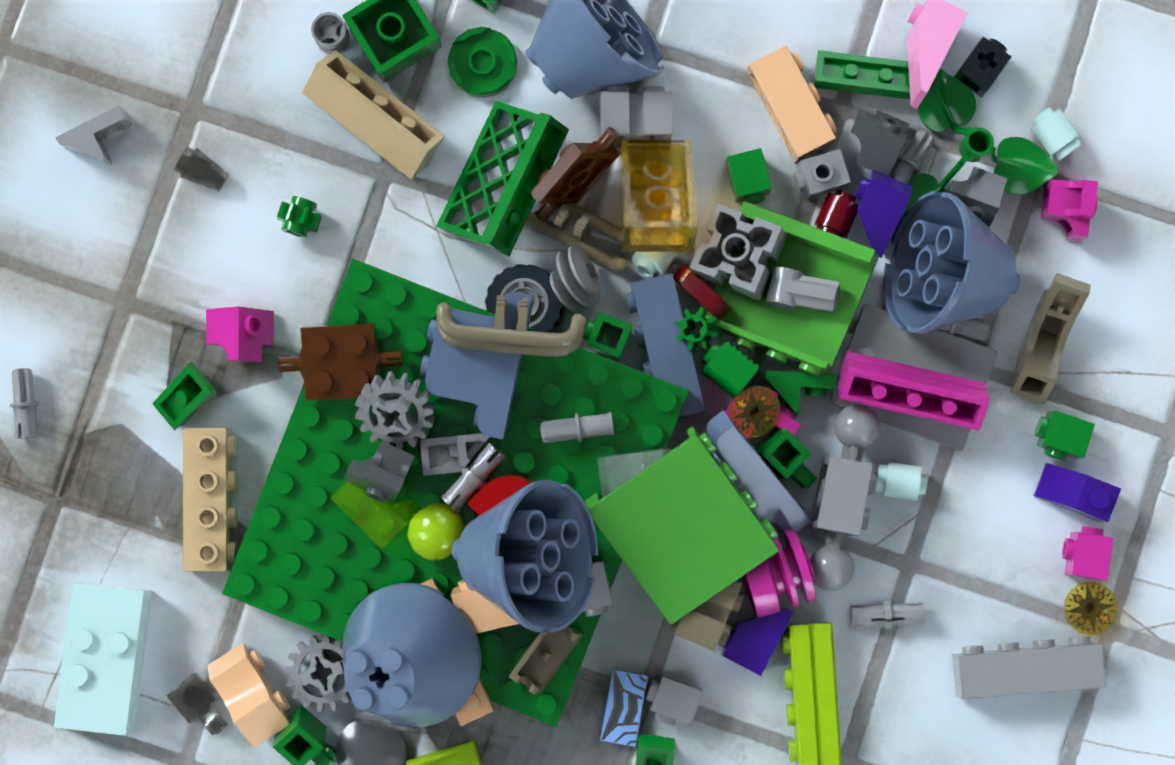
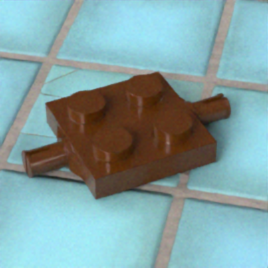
(574, 173)
(338, 360)

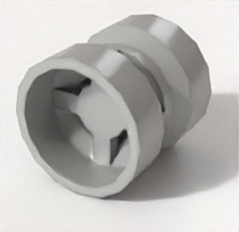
(330, 26)

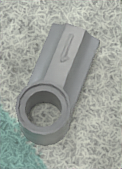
(792, 290)

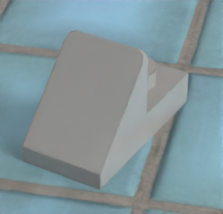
(87, 137)

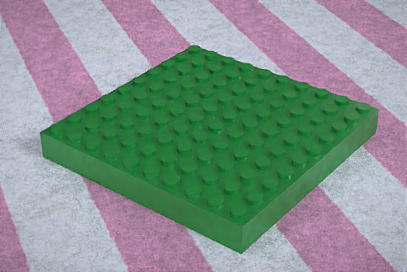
(318, 565)

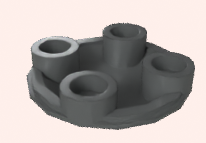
(370, 746)

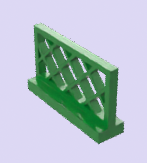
(515, 202)

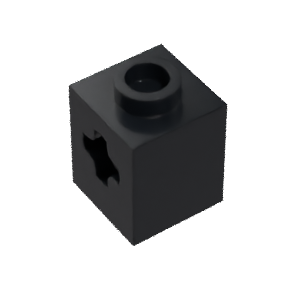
(973, 76)

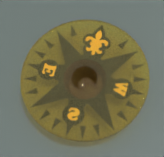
(755, 411)
(1090, 608)

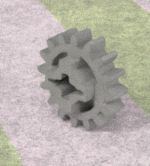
(394, 394)
(318, 656)

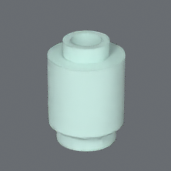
(1056, 133)
(653, 263)
(901, 481)

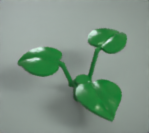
(1017, 158)

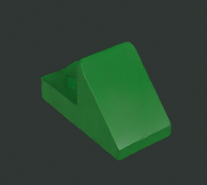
(789, 385)
(184, 396)
(655, 750)

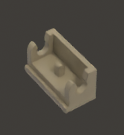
(544, 658)

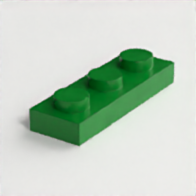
(862, 74)

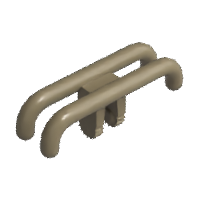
(570, 228)
(509, 340)

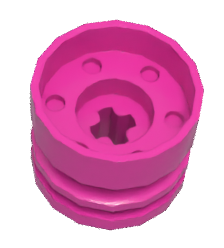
(779, 575)

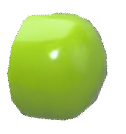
(435, 531)

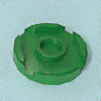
(482, 62)

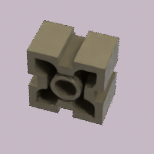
(707, 622)

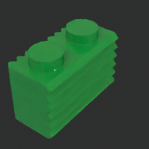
(728, 368)

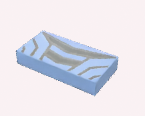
(623, 707)

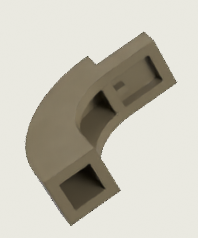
(1046, 337)

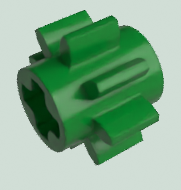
(299, 216)
(688, 325)

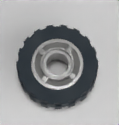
(533, 281)

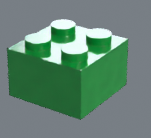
(392, 34)

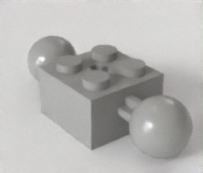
(843, 496)

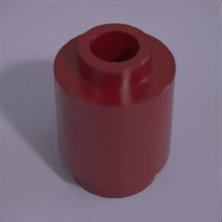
(837, 213)

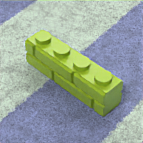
(813, 694)

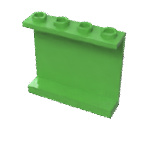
(803, 333)
(684, 527)

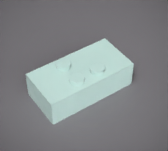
(103, 658)

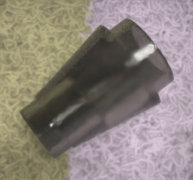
(200, 169)

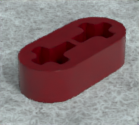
(701, 292)

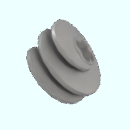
(575, 280)

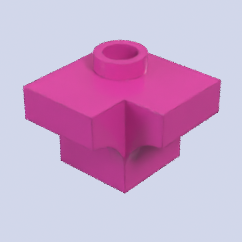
(1070, 205)
(240, 331)

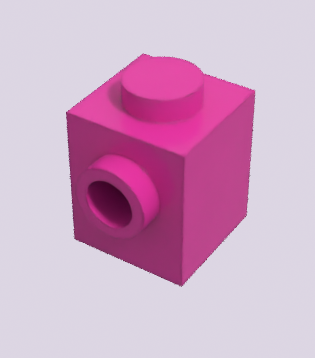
(1088, 553)

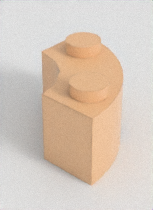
(249, 694)

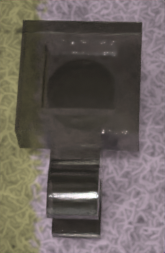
(194, 701)

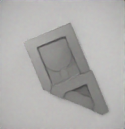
(449, 453)

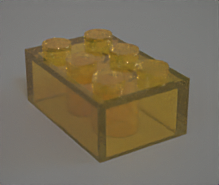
(657, 196)

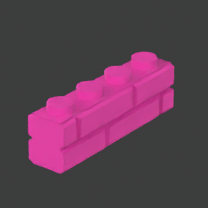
(913, 390)

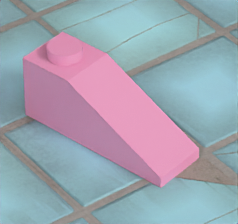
(929, 42)

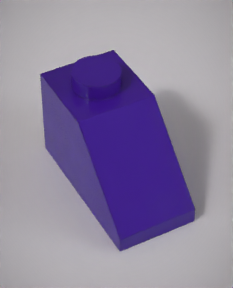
(881, 207)
(1077, 492)
(755, 640)

